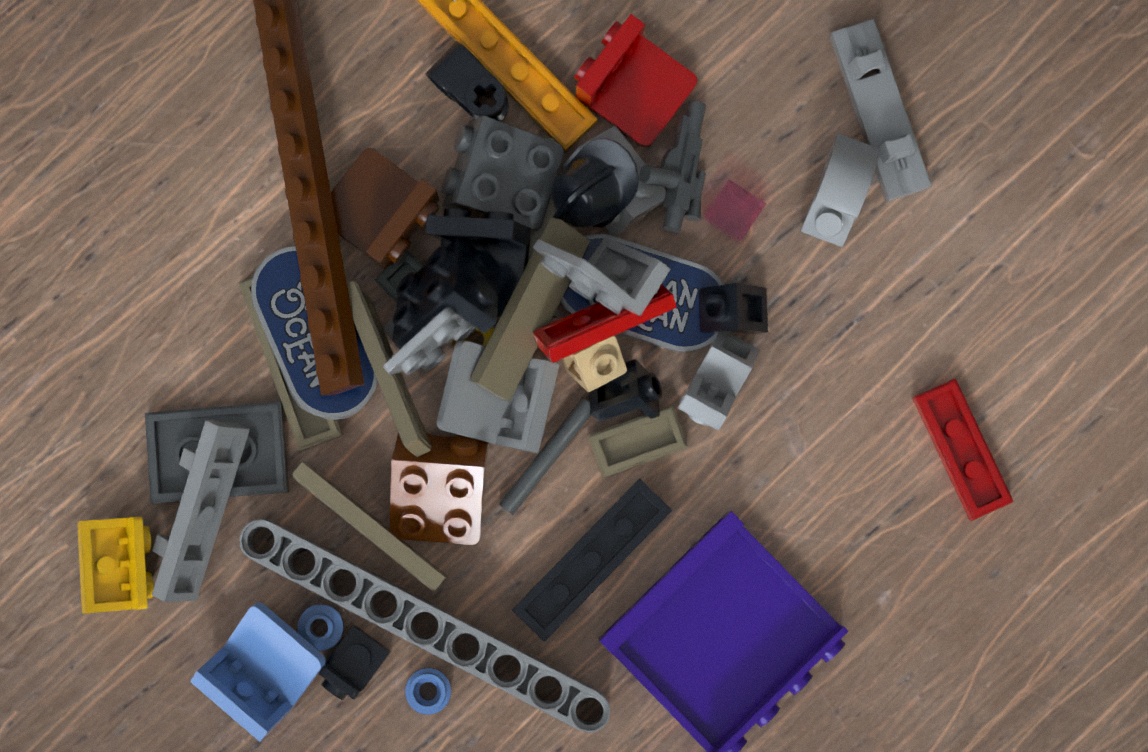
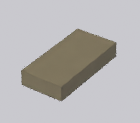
(637, 442)

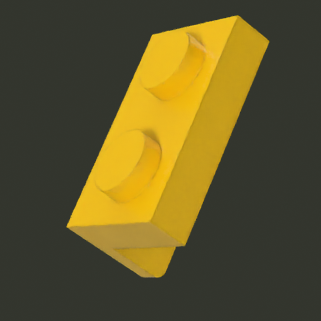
(114, 564)

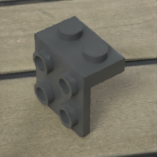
(502, 171)

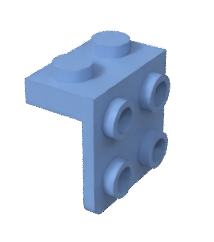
(260, 671)

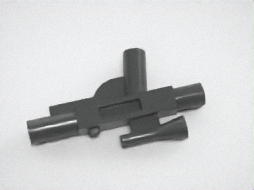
(679, 171)

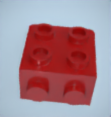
(634, 83)

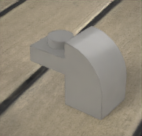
(841, 190)
(718, 380)

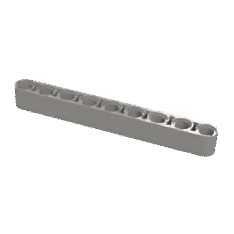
(402, 624)

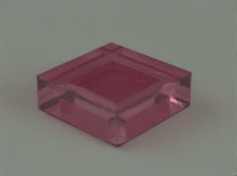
(734, 211)

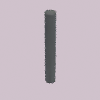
(546, 457)

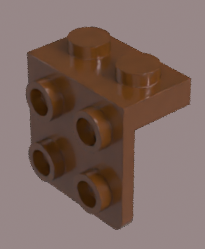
(381, 207)

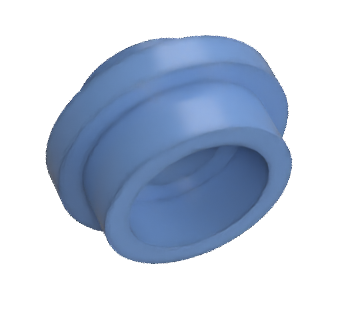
(334, 622)
(424, 705)

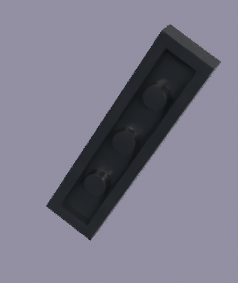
(591, 560)

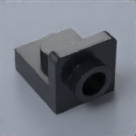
(733, 309)
(626, 393)
(353, 664)

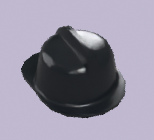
(596, 185)

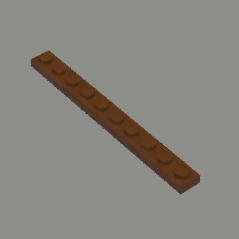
(309, 196)

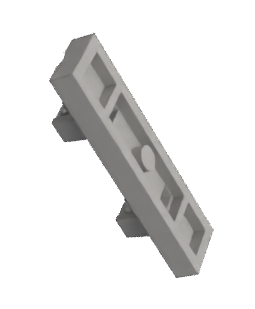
(880, 110)
(200, 511)

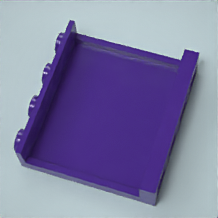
(724, 637)

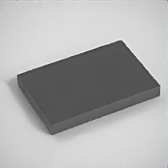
(262, 463)

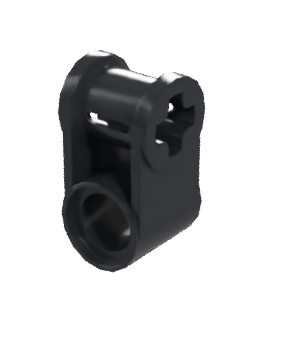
(465, 80)

